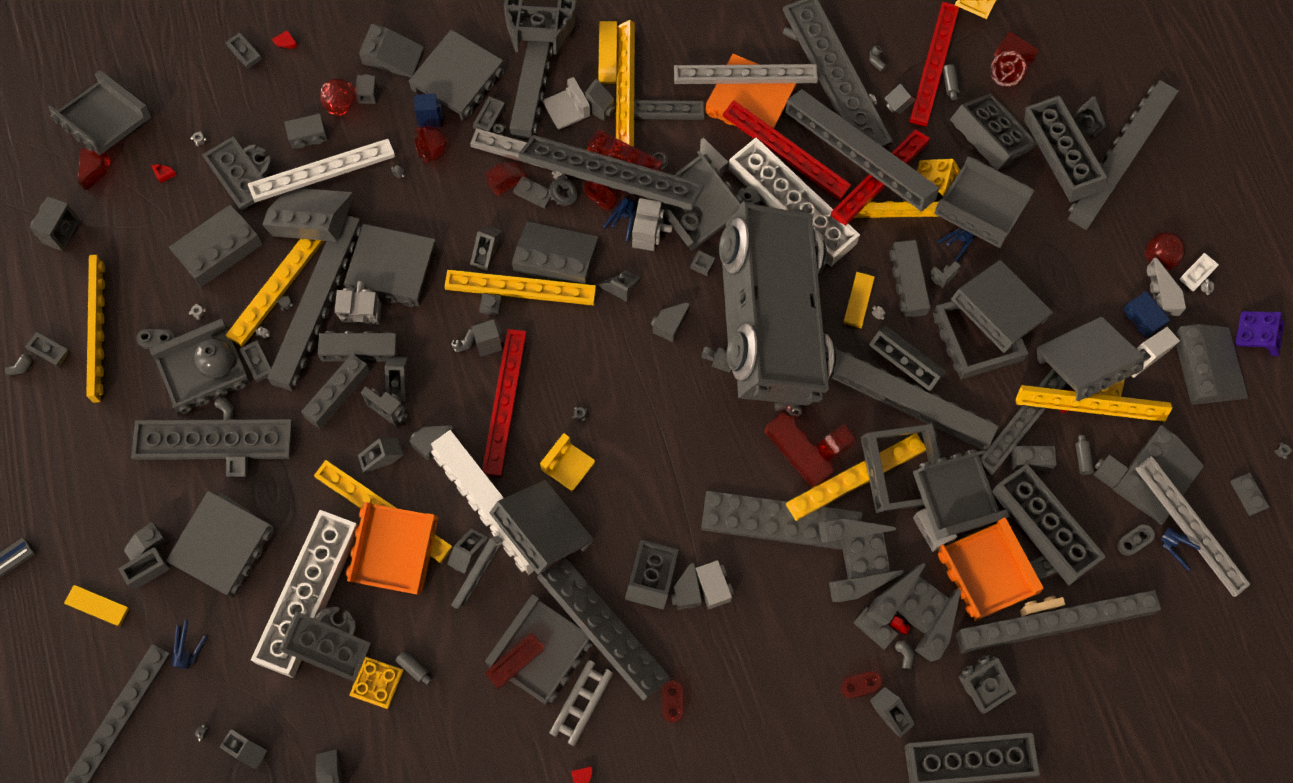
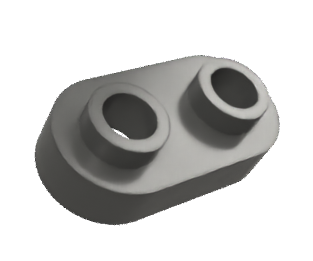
(155, 337)
(1135, 541)

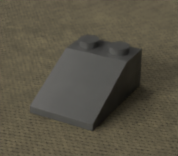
(390, 51)
(651, 574)

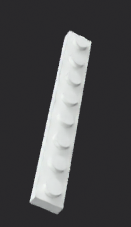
(321, 170)

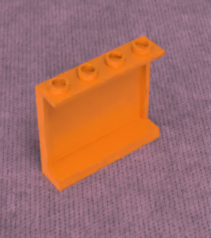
(762, 99)
(392, 548)
(990, 570)

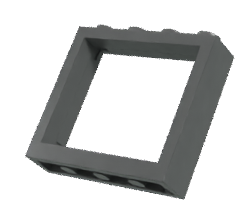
(953, 349)
(875, 469)

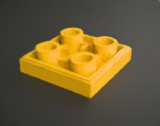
(376, 682)

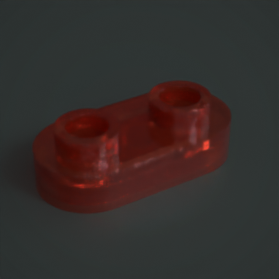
(602, 194)
(860, 684)
(672, 702)

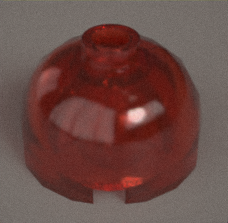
(1009, 69)
(337, 96)
(430, 143)
(1167, 249)

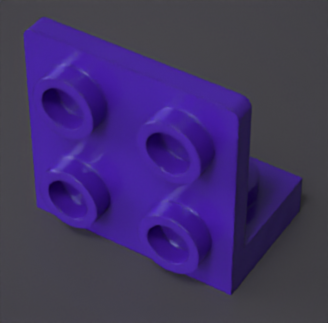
(1261, 330)

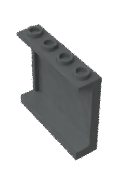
(458, 73)
(101, 114)
(984, 202)
(713, 206)
(391, 264)
(1001, 305)
(1091, 357)
(181, 375)
(957, 494)
(540, 525)
(220, 544)
(562, 651)

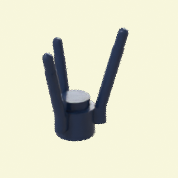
(624, 210)
(962, 235)
(1172, 538)
(182, 658)

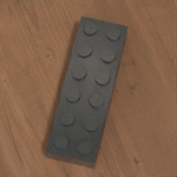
(1065, 149)
(1048, 524)
(972, 759)

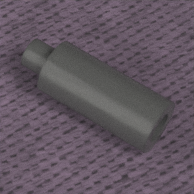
(951, 81)
(1084, 456)
(413, 667)

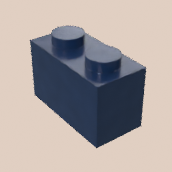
(428, 110)
(1146, 315)

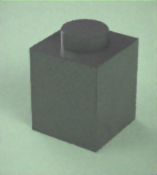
(366, 89)
(899, 99)
(1110, 471)

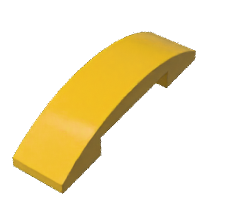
(607, 52)

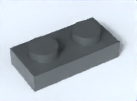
(243, 50)
(489, 114)
(533, 192)
(47, 349)
(256, 360)
(1249, 494)
(880, 634)

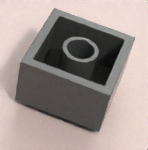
(54, 223)

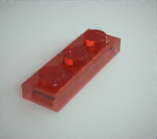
(514, 661)

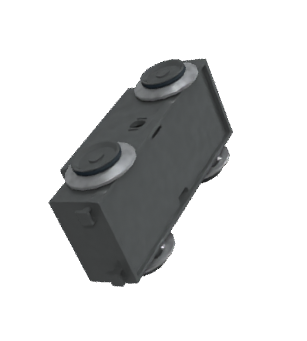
(769, 286)

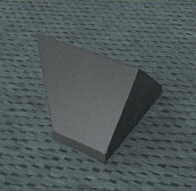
(1089, 118)
(621, 285)

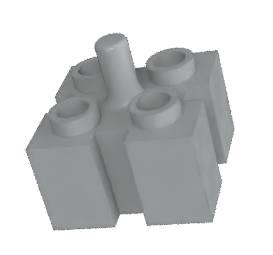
(648, 225)
(358, 306)

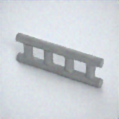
(568, 707)

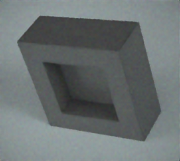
(702, 263)
(490, 304)
(236, 466)

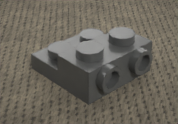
(387, 406)
(987, 683)

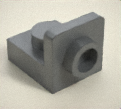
(946, 275)

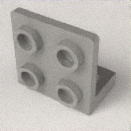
(567, 105)

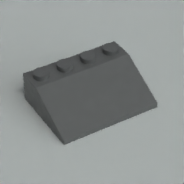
(993, 131)
(308, 214)
(216, 245)
(554, 253)
(1210, 364)
(1175, 461)

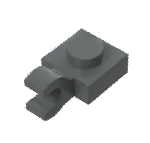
(719, 358)

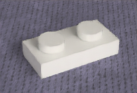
(1198, 272)

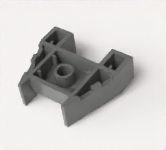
(540, 23)
(863, 556)
(920, 606)

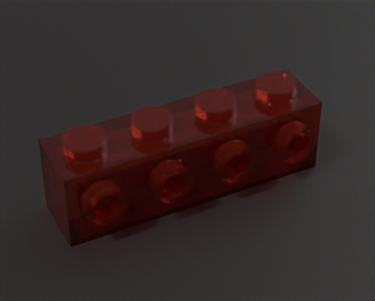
(612, 147)
(798, 450)

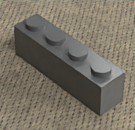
(910, 279)
(365, 346)
(907, 358)
(335, 391)

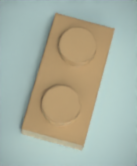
(1049, 604)

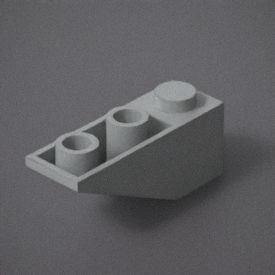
(1165, 289)

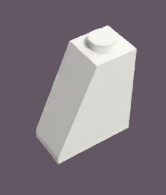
(1157, 347)

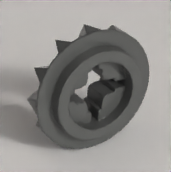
(560, 185)

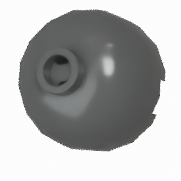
(214, 357)

